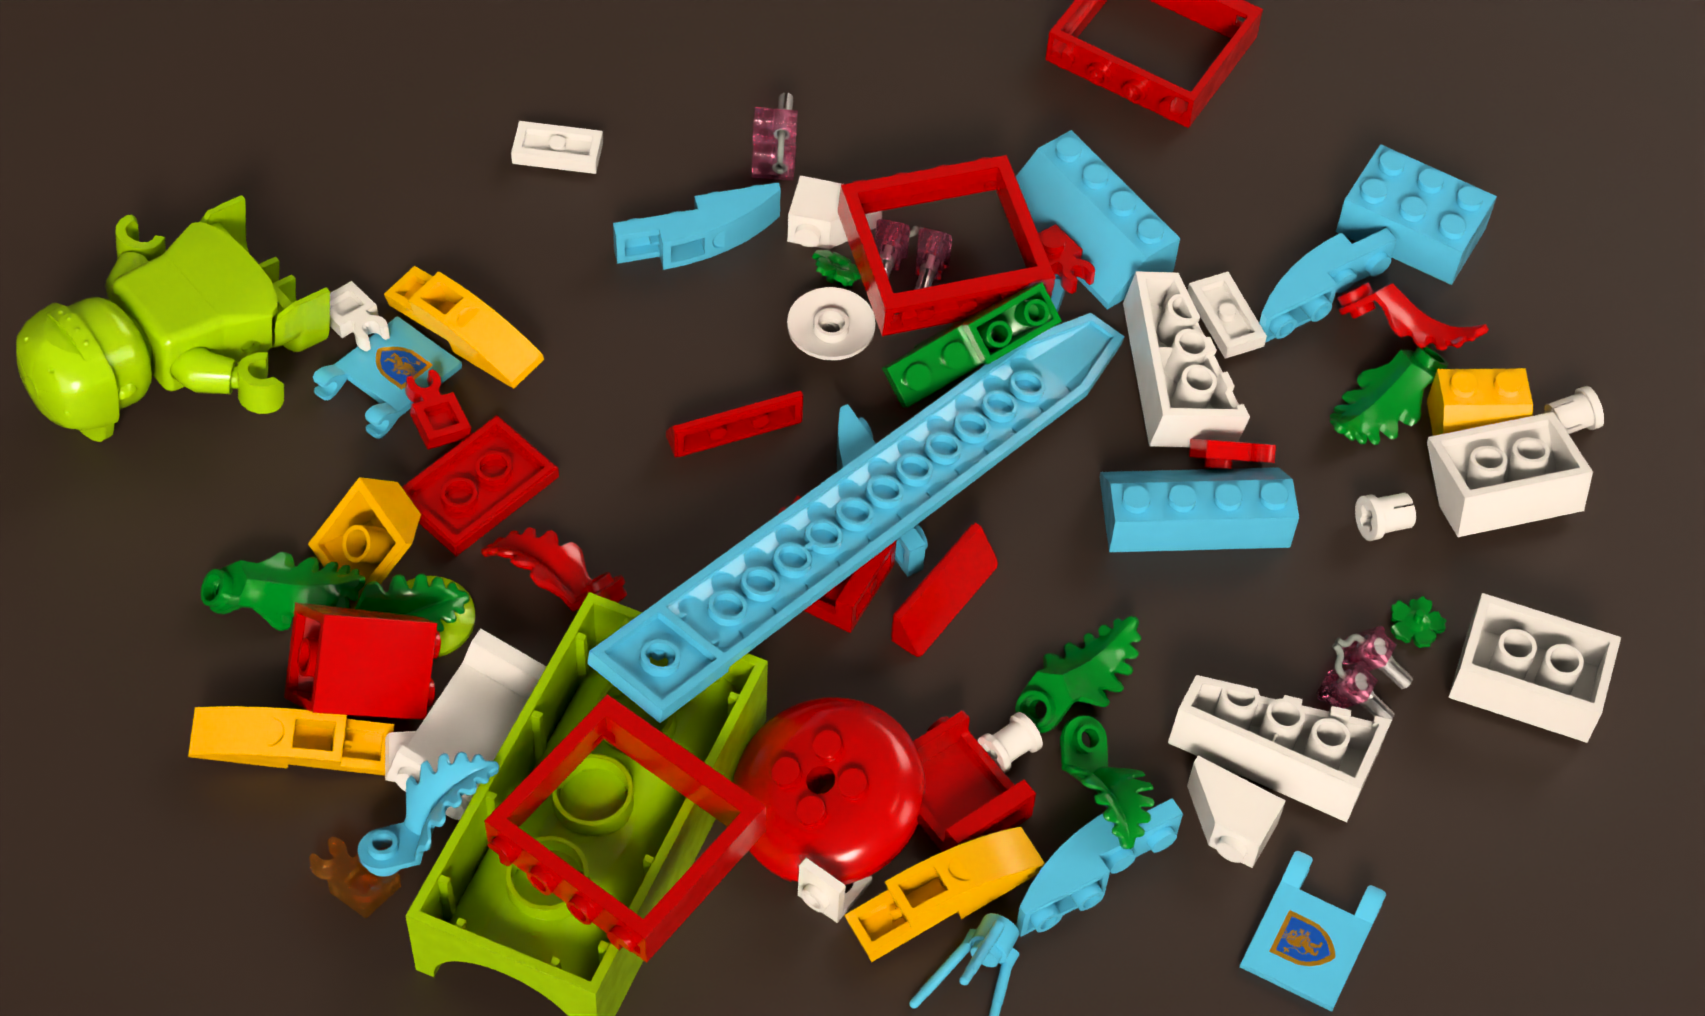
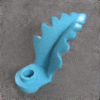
(424, 810)

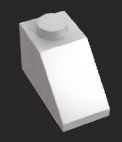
(815, 217)
(1233, 811)

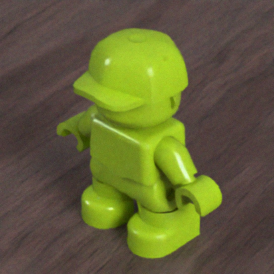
(170, 316)

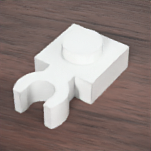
(356, 313)

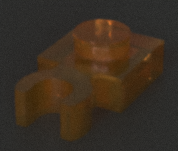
(352, 881)

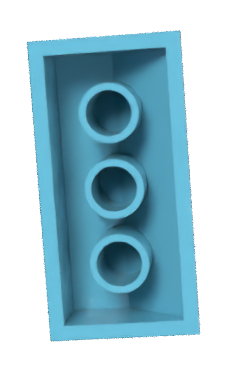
(1099, 212)
(1198, 509)

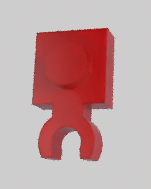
(1066, 258)
(436, 415)
(1221, 453)

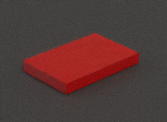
(478, 484)

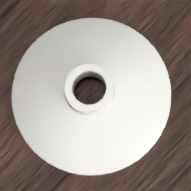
(834, 311)

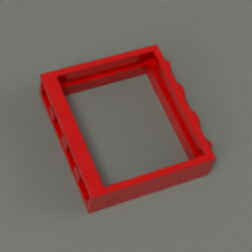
(1141, 86)
(952, 300)
(673, 765)

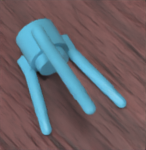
(988, 946)

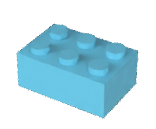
(1424, 208)

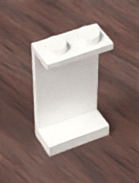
(472, 711)

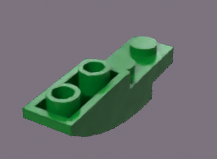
(971, 343)

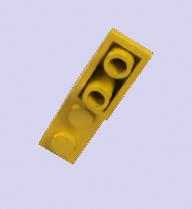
(466, 323)
(288, 738)
(944, 885)

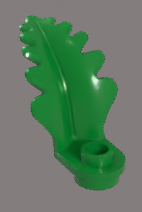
(1387, 396)
(277, 584)
(422, 600)
(1081, 674)
(1115, 786)

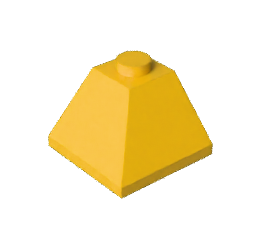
(368, 530)

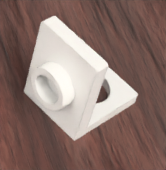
(825, 892)

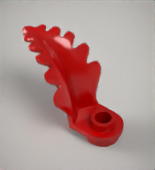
(1406, 317)
(556, 567)

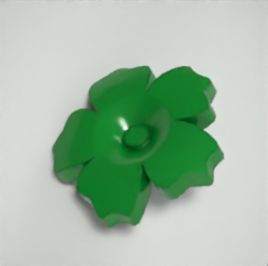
(836, 267)
(1416, 622)

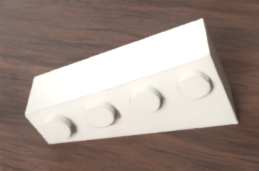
(1176, 367)
(1280, 742)

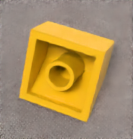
(1477, 398)

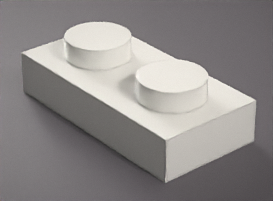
(557, 147)
(1226, 315)

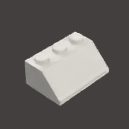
(1508, 474)

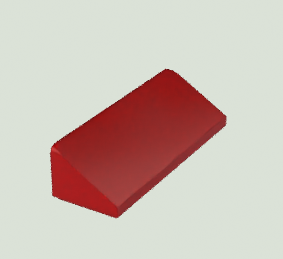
(736, 424)
(944, 592)

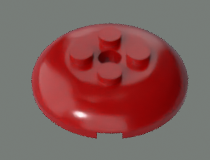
(864, 814)

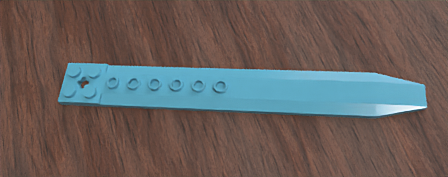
(850, 518)

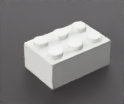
(1535, 667)

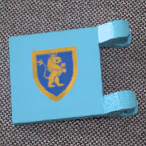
(384, 372)
(1307, 941)

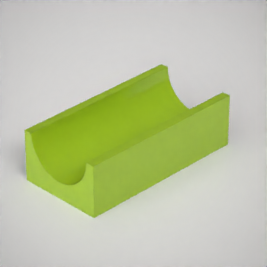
(603, 820)

